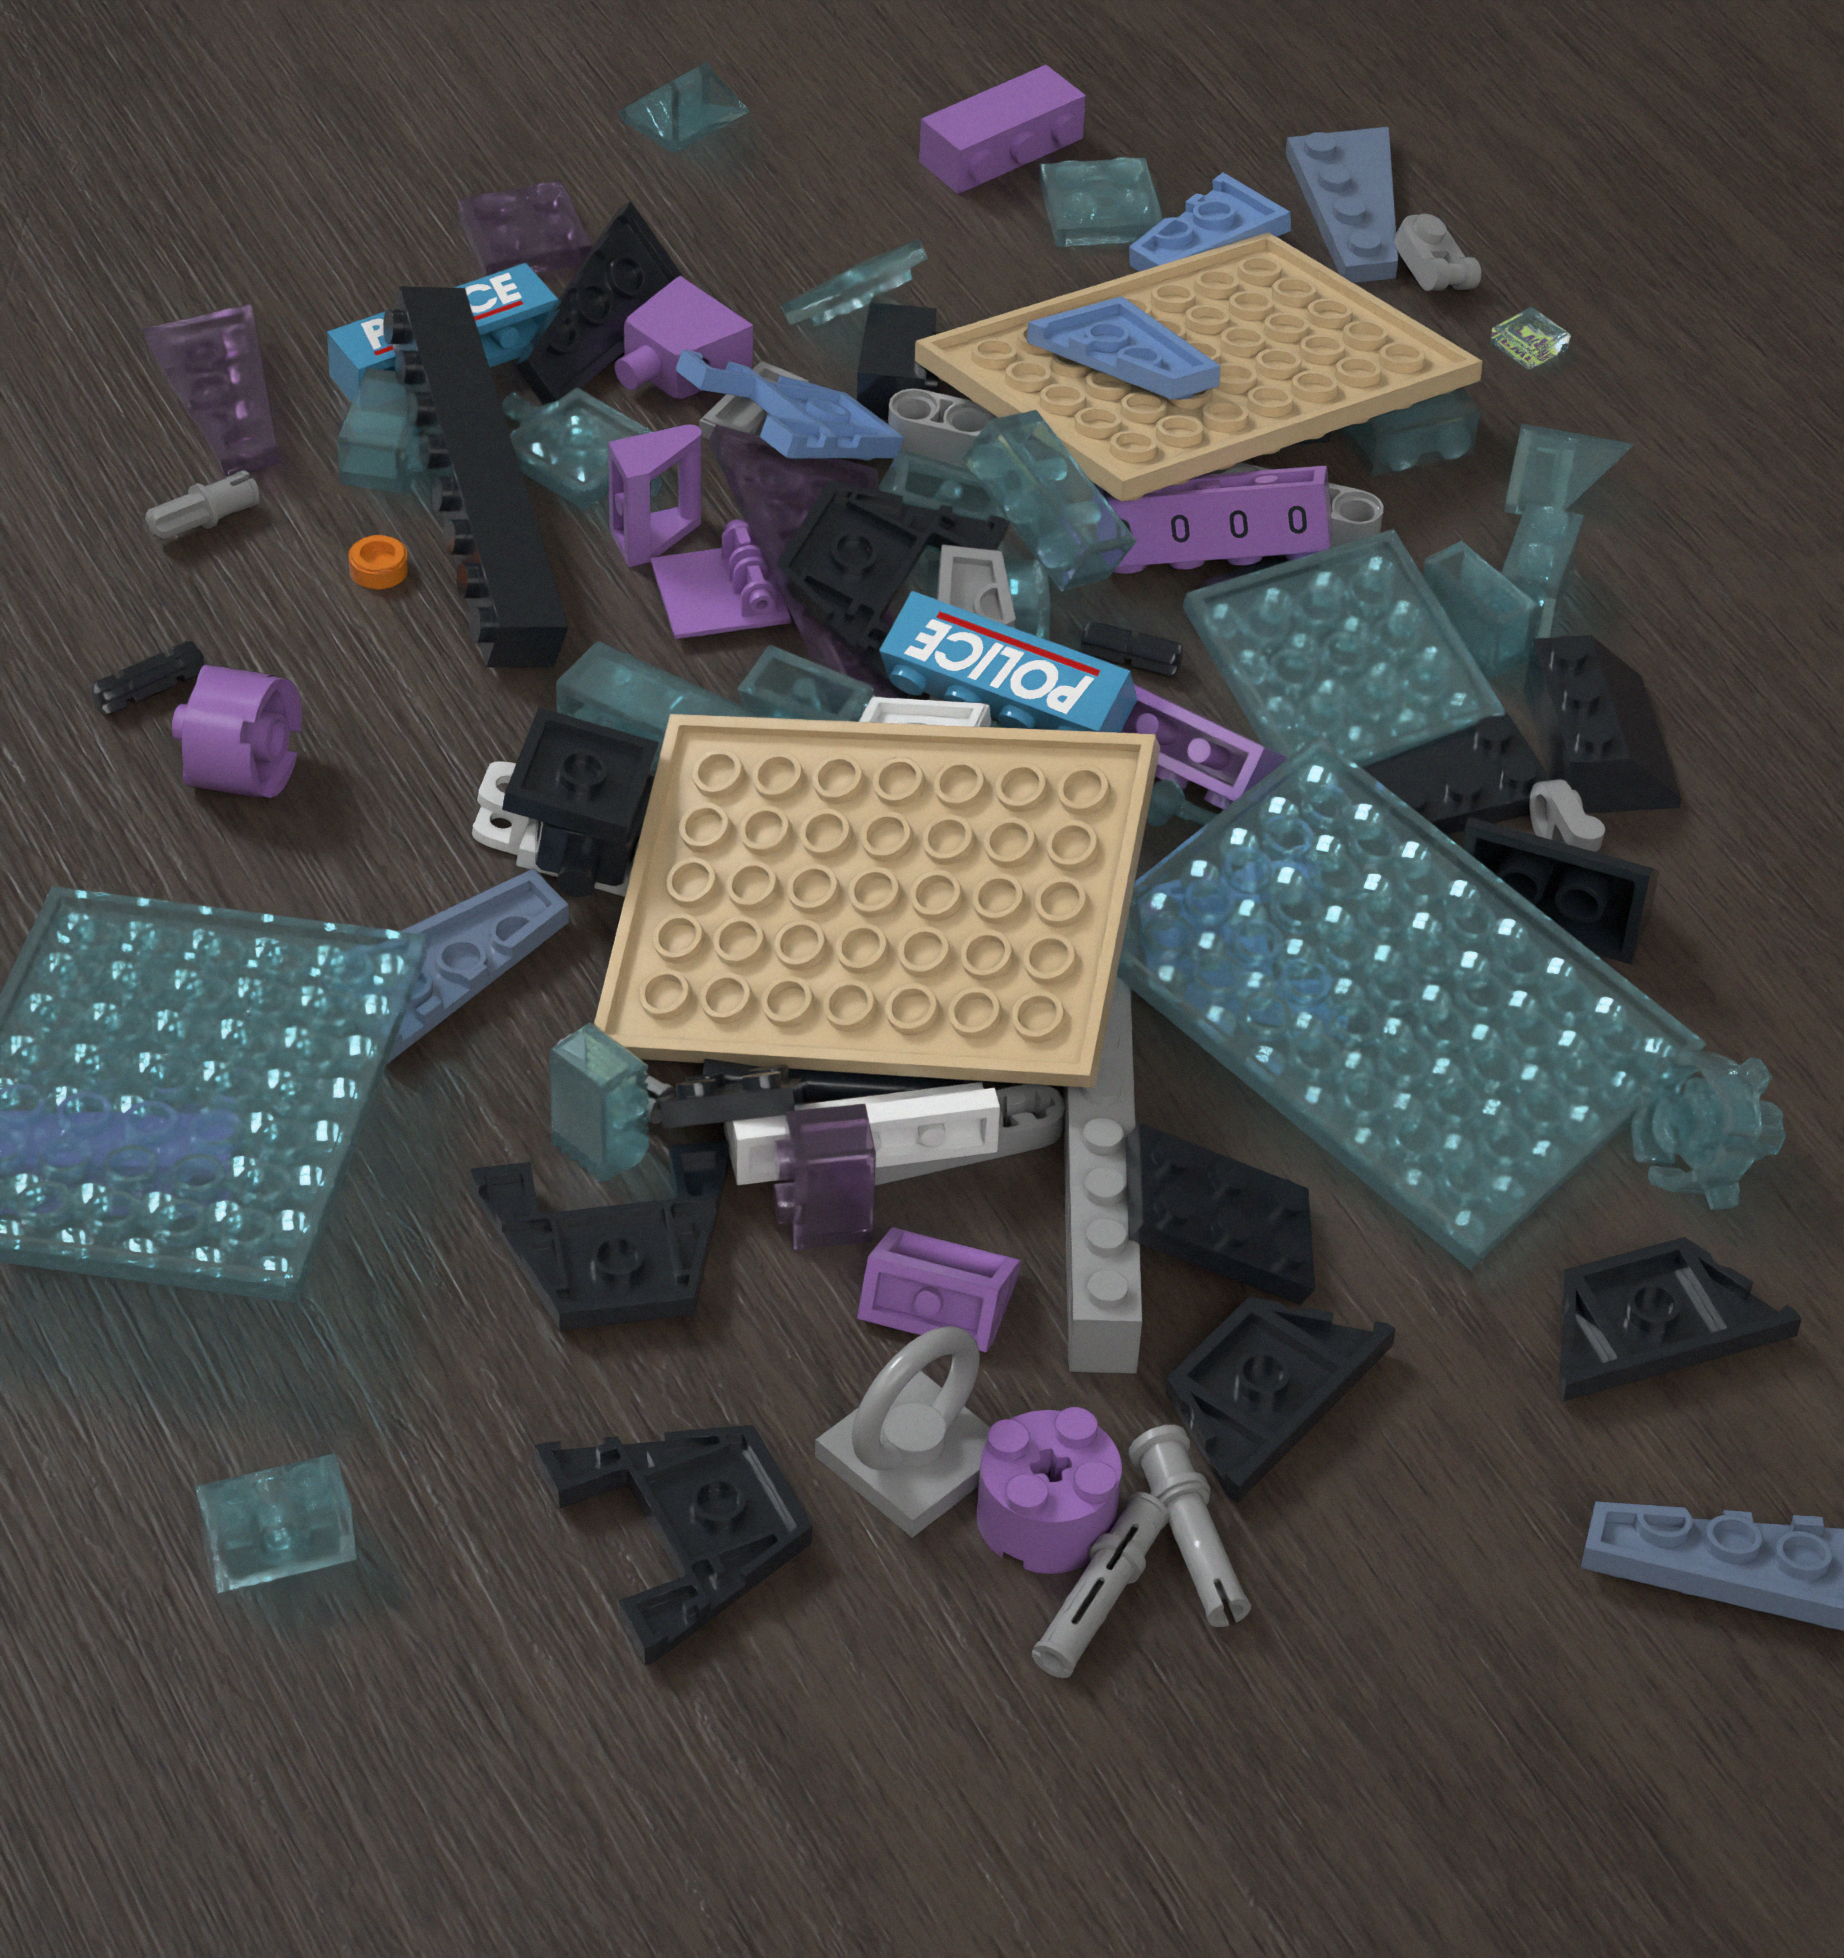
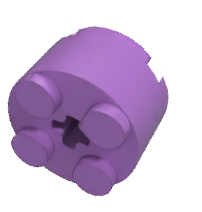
(238, 732)
(1048, 1488)

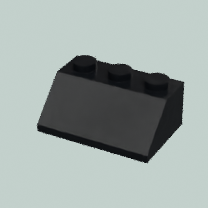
(1597, 726)
(1588, 893)

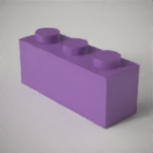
(1002, 129)

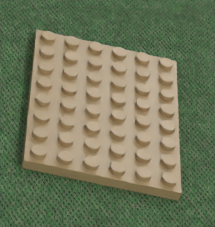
(1293, 353)
(881, 898)

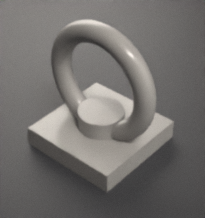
(910, 1440)

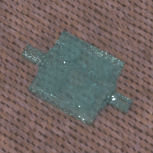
(568, 443)

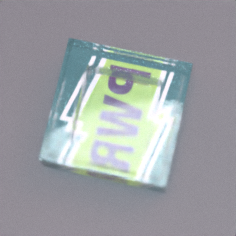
(1530, 338)

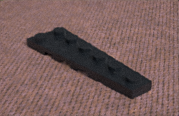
(1465, 774)

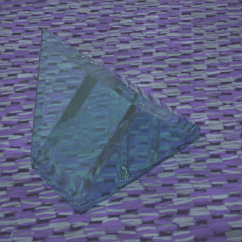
(684, 109)
(1557, 466)

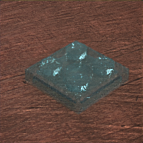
(1099, 200)
(856, 285)

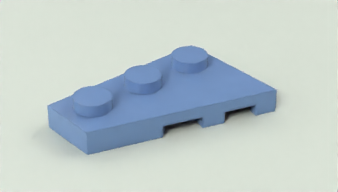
(1210, 221)
(1128, 346)

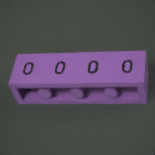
(1228, 518)

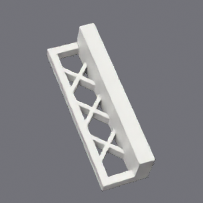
(903, 1128)

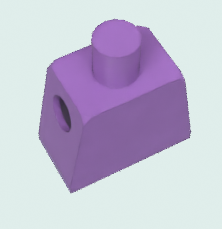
(678, 320)

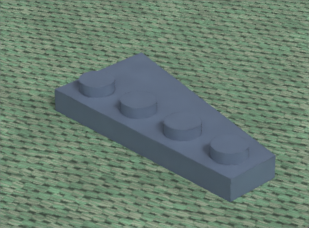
(1350, 197)
(475, 946)
(1727, 1559)

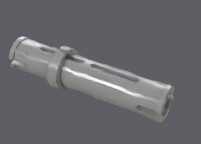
(1137, 1529)

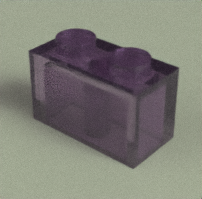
(826, 1176)

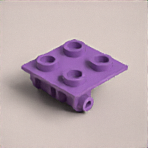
(720, 587)

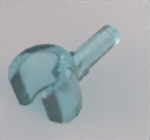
(1169, 800)

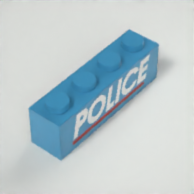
(505, 308)
(1014, 672)

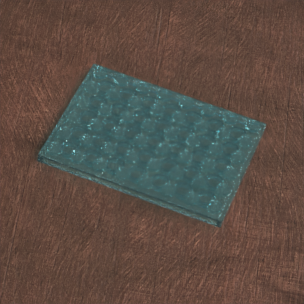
(1394, 998)
(188, 1087)

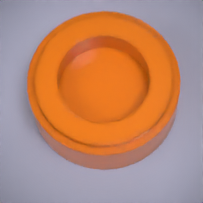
(378, 562)

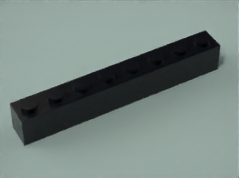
(475, 478)

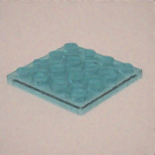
(1342, 651)

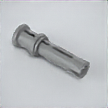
(1172, 1479)

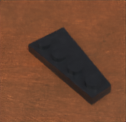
(589, 317)

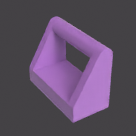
(631, 469)
(936, 1283)

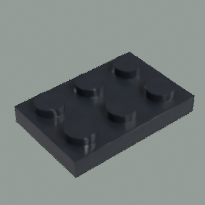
(1219, 1214)

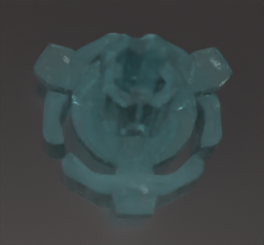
(1713, 1125)

